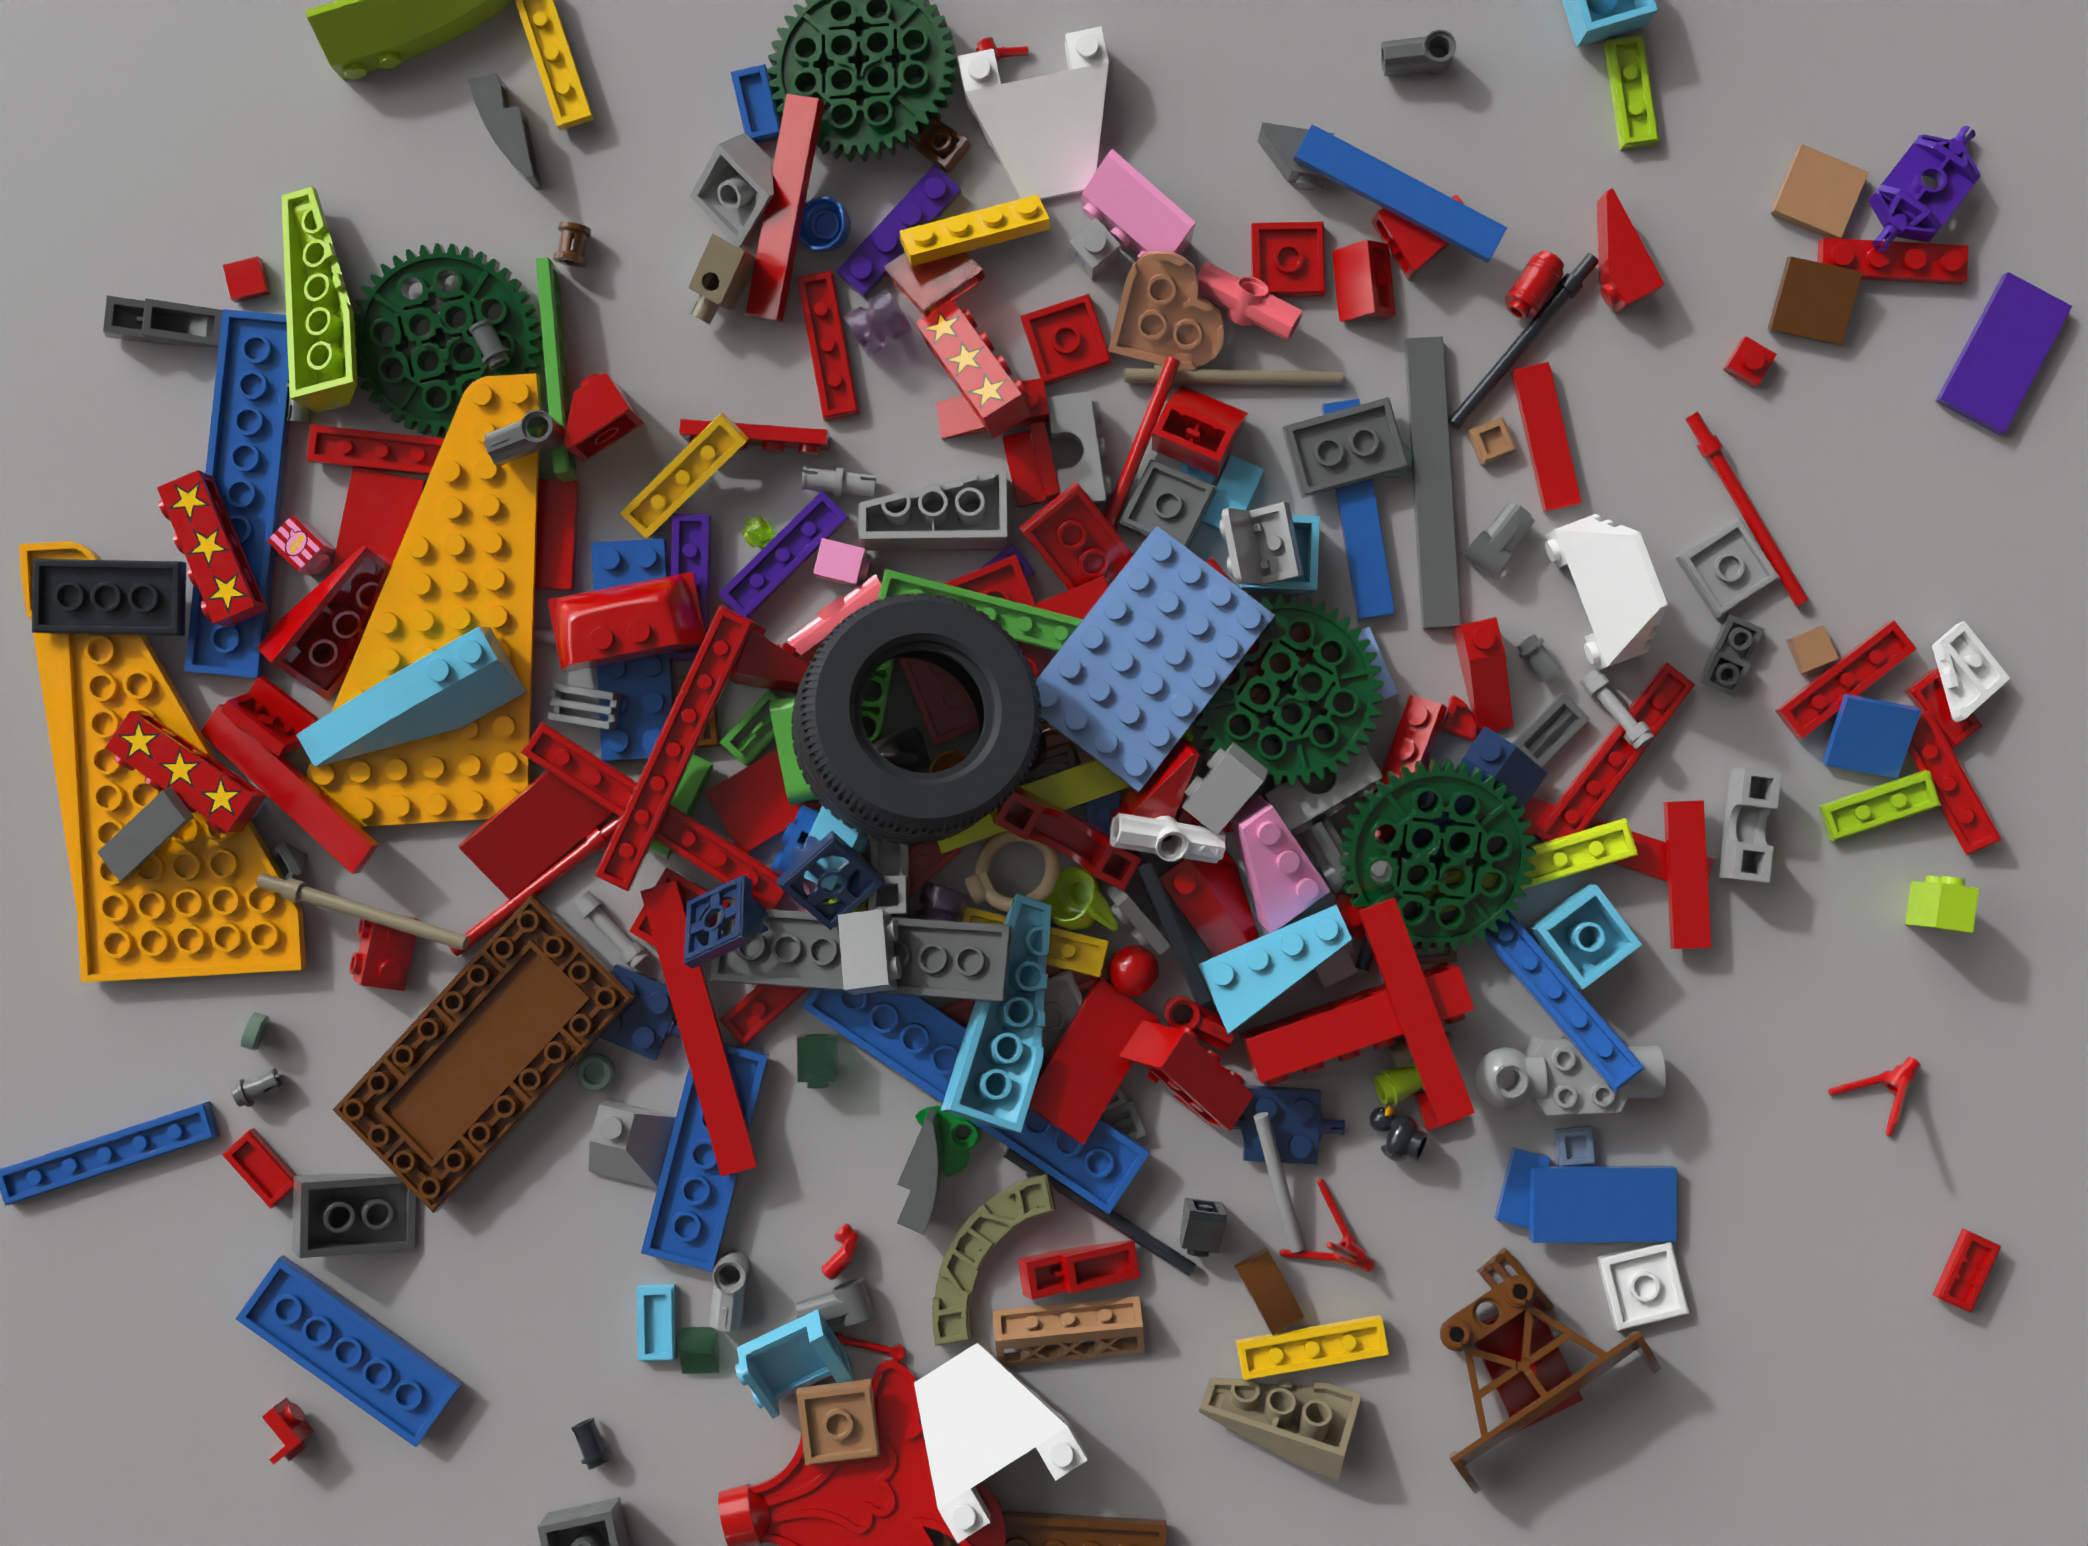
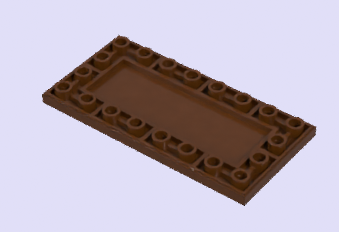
(484, 1053)

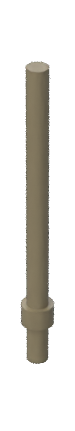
(1238, 377)
(297, 891)

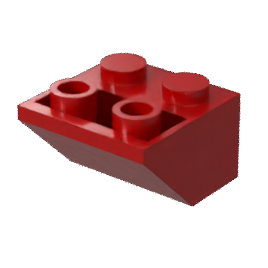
(1197, 430)

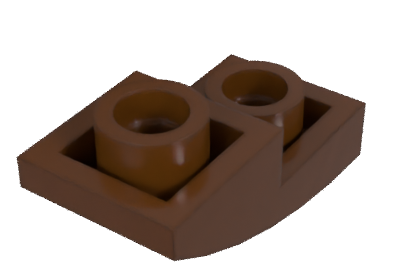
(941, 145)
(1269, 1291)

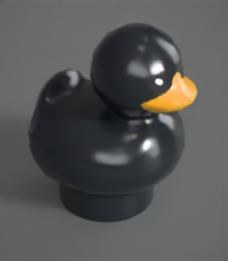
(1404, 1136)

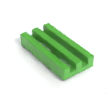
(742, 724)

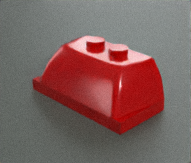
(627, 622)

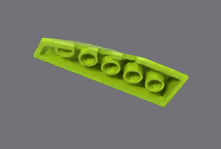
(383, 33)
(316, 308)

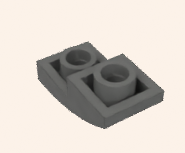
(1730, 655)

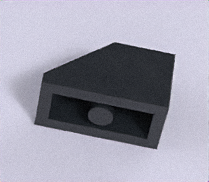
(1202, 1226)

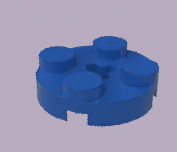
(794, 836)

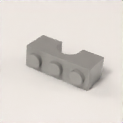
(1075, 419)
(1299, 806)
(1744, 844)
(894, 863)

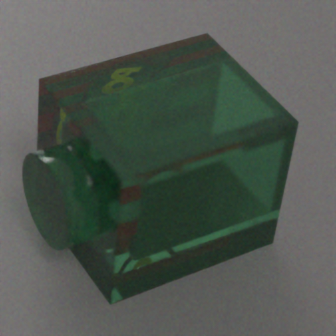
(817, 1059)

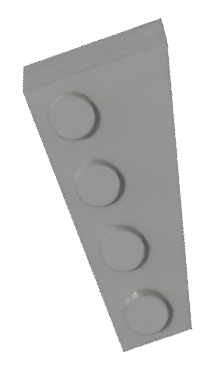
(940, 516)

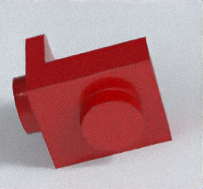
(290, 1426)

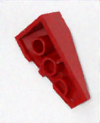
(326, 627)
(768, 664)
(1212, 902)

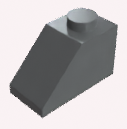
(1281, 145)

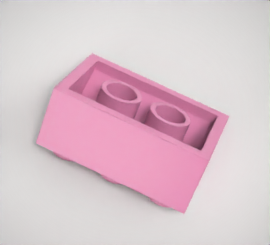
(1135, 209)

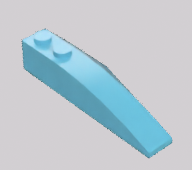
(419, 701)
(1004, 1040)

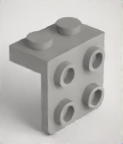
(1261, 544)

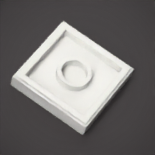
(1642, 1285)

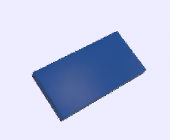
(1603, 1204)

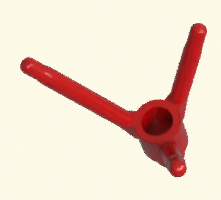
(1896, 1082)
(1345, 1251)

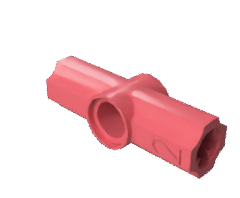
(1248, 301)
(813, 634)

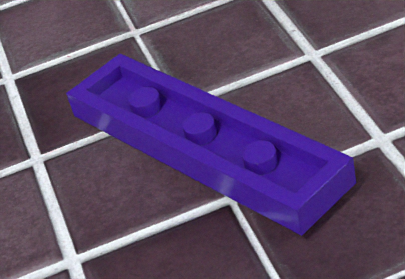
(919, 206)
(692, 554)
(783, 555)

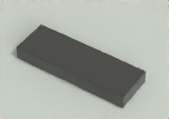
(145, 834)

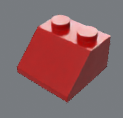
(598, 416)

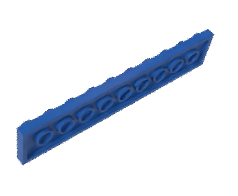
(248, 468)
(924, 1047)

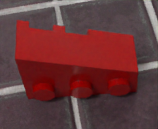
(1190, 1072)

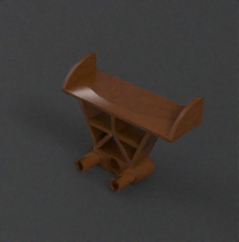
(1510, 1299)

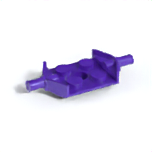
(1908, 206)

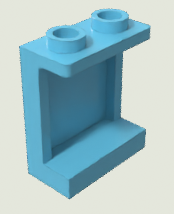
(791, 1359)

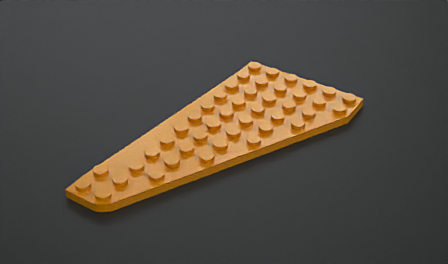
(457, 569)
(198, 896)

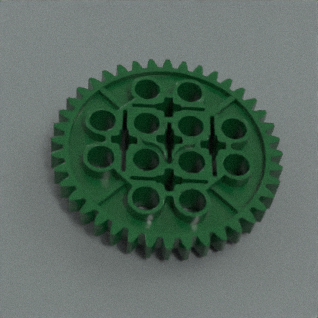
(906, 105)
(389, 304)
(1349, 677)
(1486, 817)

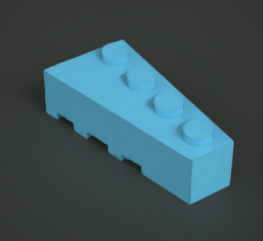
(1267, 967)

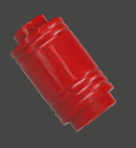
(1534, 285)

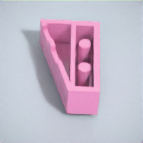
(1275, 865)

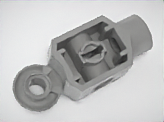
(1562, 1080)

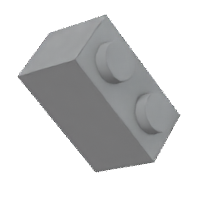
(1224, 788)
(868, 951)

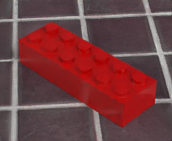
(1345, 1027)

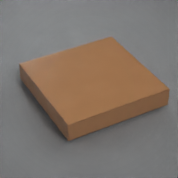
(1819, 192)
(838, 1422)

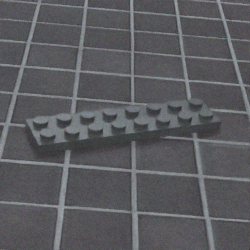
(934, 956)

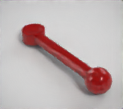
(897, 1351)

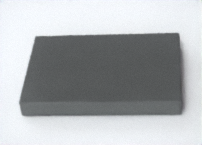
(1345, 447)

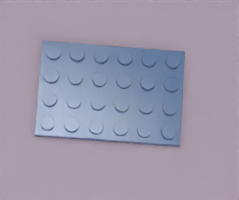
(1148, 658)

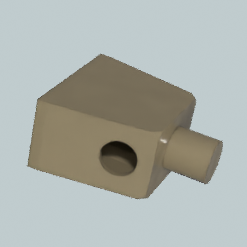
(724, 264)

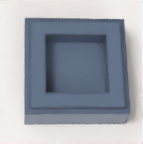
(1574, 1146)

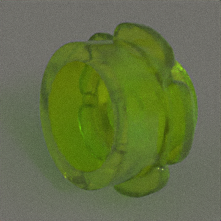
(757, 532)

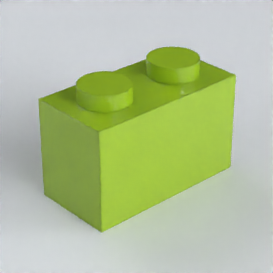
(1942, 904)

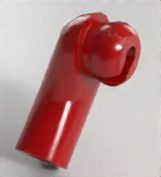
(844, 1256)

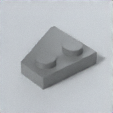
(1127, 910)

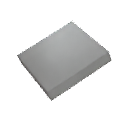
(1727, 567)

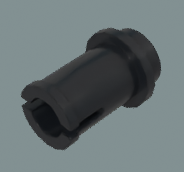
(590, 1443)

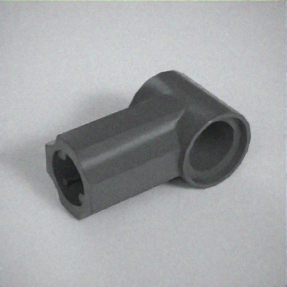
(1413, 54)
(521, 438)
(1494, 546)
(1324, 845)
(845, 1304)

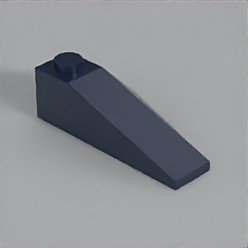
(1506, 764)

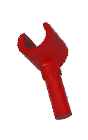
(988, 43)

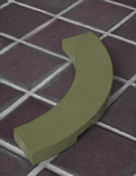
(972, 1245)

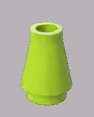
(1397, 1084)

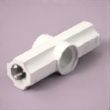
(1148, 833)

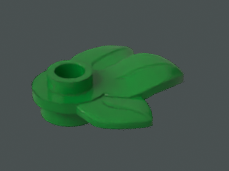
(955, 1148)

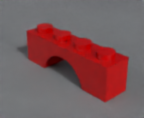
(1082, 842)

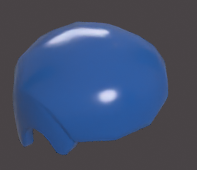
(824, 224)

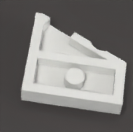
(1966, 670)

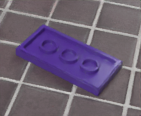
(2003, 353)

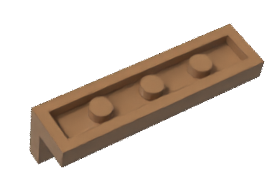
(1068, 1327)

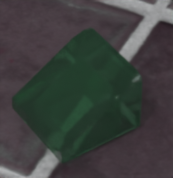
(699, 1350)

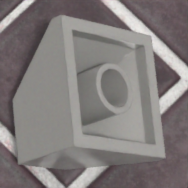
(735, 186)
(629, 1142)

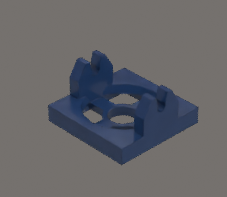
(847, 898)
(705, 942)

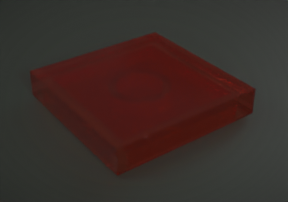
(934, 282)

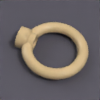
(982, 885)

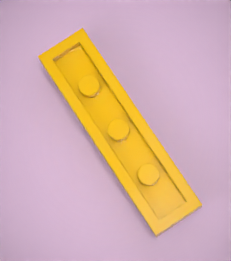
(555, 62)
(974, 230)
(684, 475)
(1066, 949)
(1312, 1347)

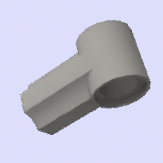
(729, 1293)

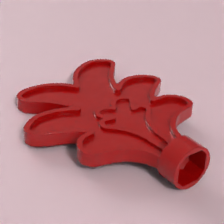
(856, 1500)

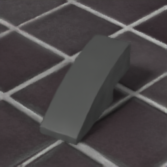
(506, 125)
(162, 322)
(922, 1175)

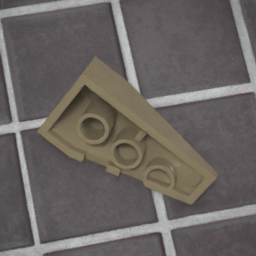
(1293, 1421)

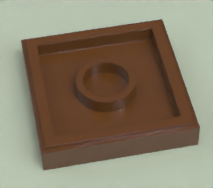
(1814, 300)

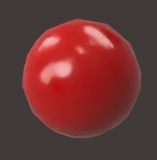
(1133, 970)

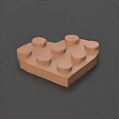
(1165, 315)

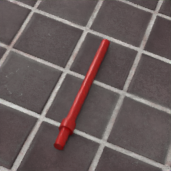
(1141, 441)
(1711, 447)
(596, 842)

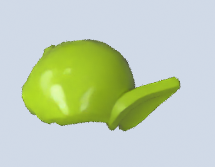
(1079, 901)

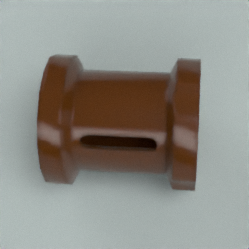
(571, 231)

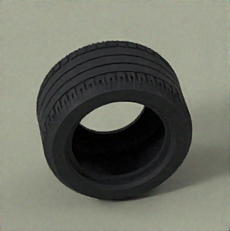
(860, 782)

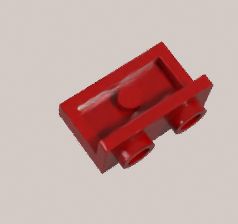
(269, 716)
(382, 956)

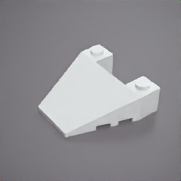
(1045, 124)
(1613, 584)
(979, 1422)

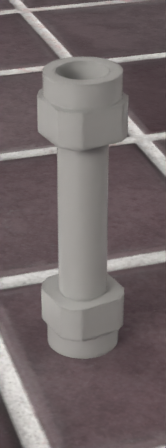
(1636, 733)
(589, 906)

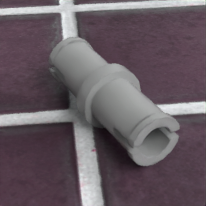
(838, 482)

